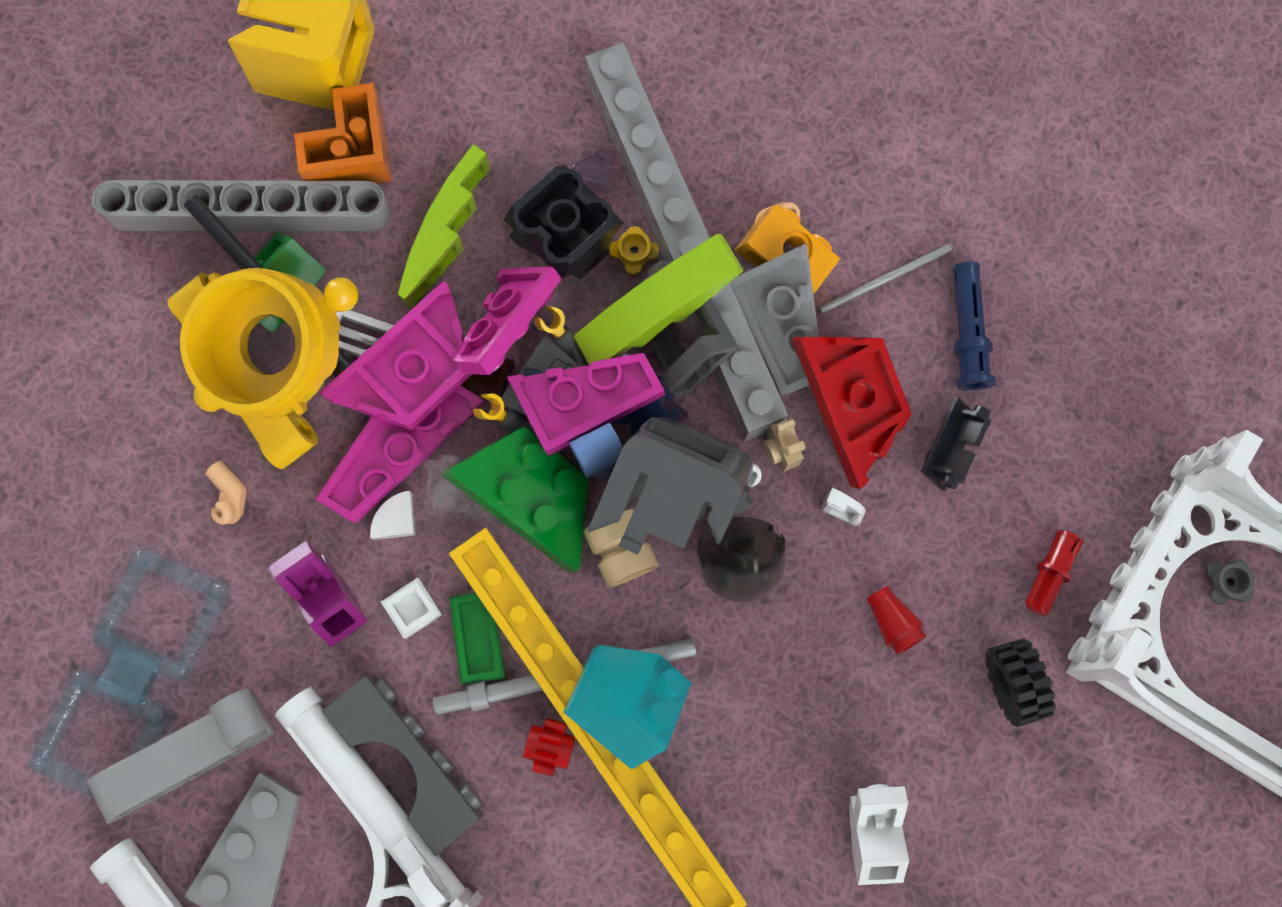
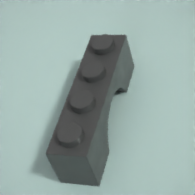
(441, 805)

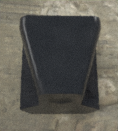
(564, 223)

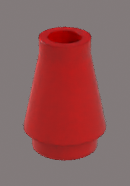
(896, 622)

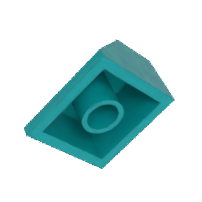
(628, 702)

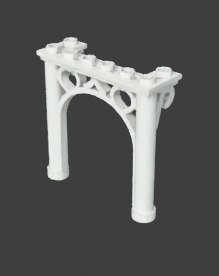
(363, 794)

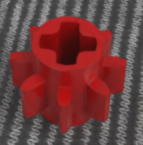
(549, 747)

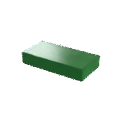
(476, 640)

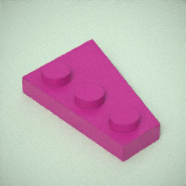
(507, 317)

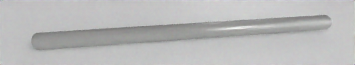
(884, 279)

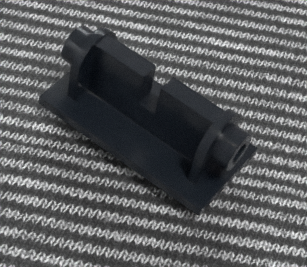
(947, 459)

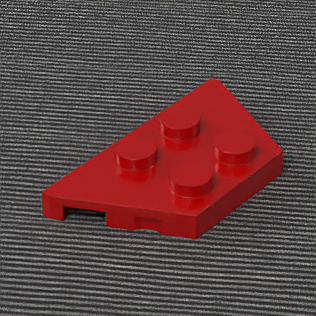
(856, 397)

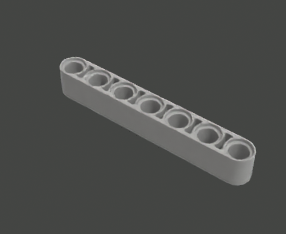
(227, 195)

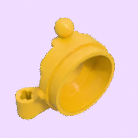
(214, 338)

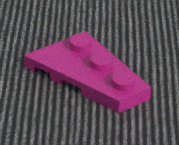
(583, 398)

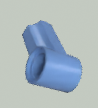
(597, 452)

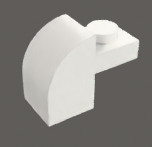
(878, 834)

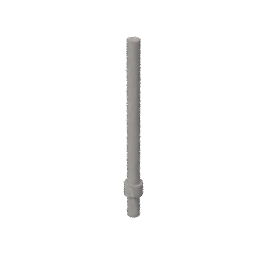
(479, 695)

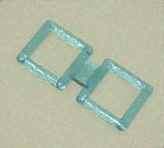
(131, 666)

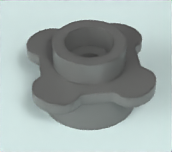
(1242, 582)

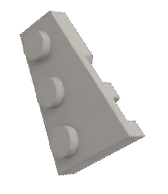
(779, 307)
(251, 851)

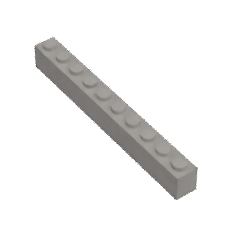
(679, 228)

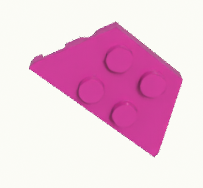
(407, 367)

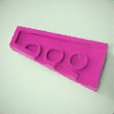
(389, 453)

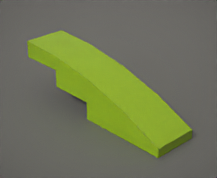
(437, 239)
(660, 300)

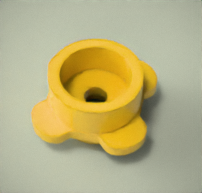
(634, 238)

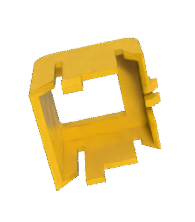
(320, 55)

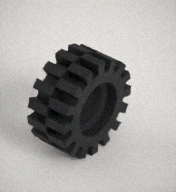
(1020, 682)

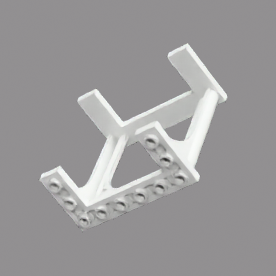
(1116, 644)

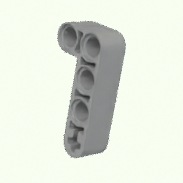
(136, 781)

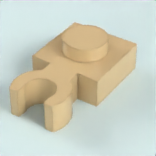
(784, 445)

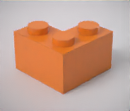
(354, 148)

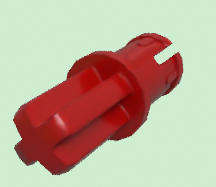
(1053, 572)

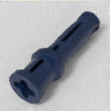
(972, 345)

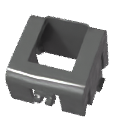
(675, 478)

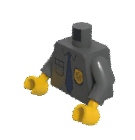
(549, 354)

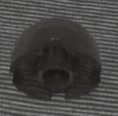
(745, 562)

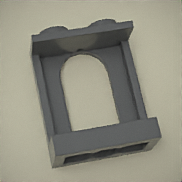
(689, 368)

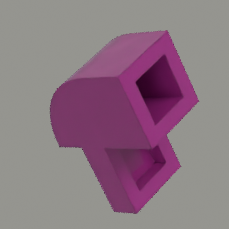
(319, 593)

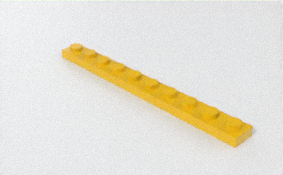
(557, 673)

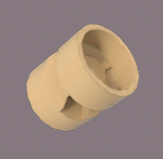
(618, 563)

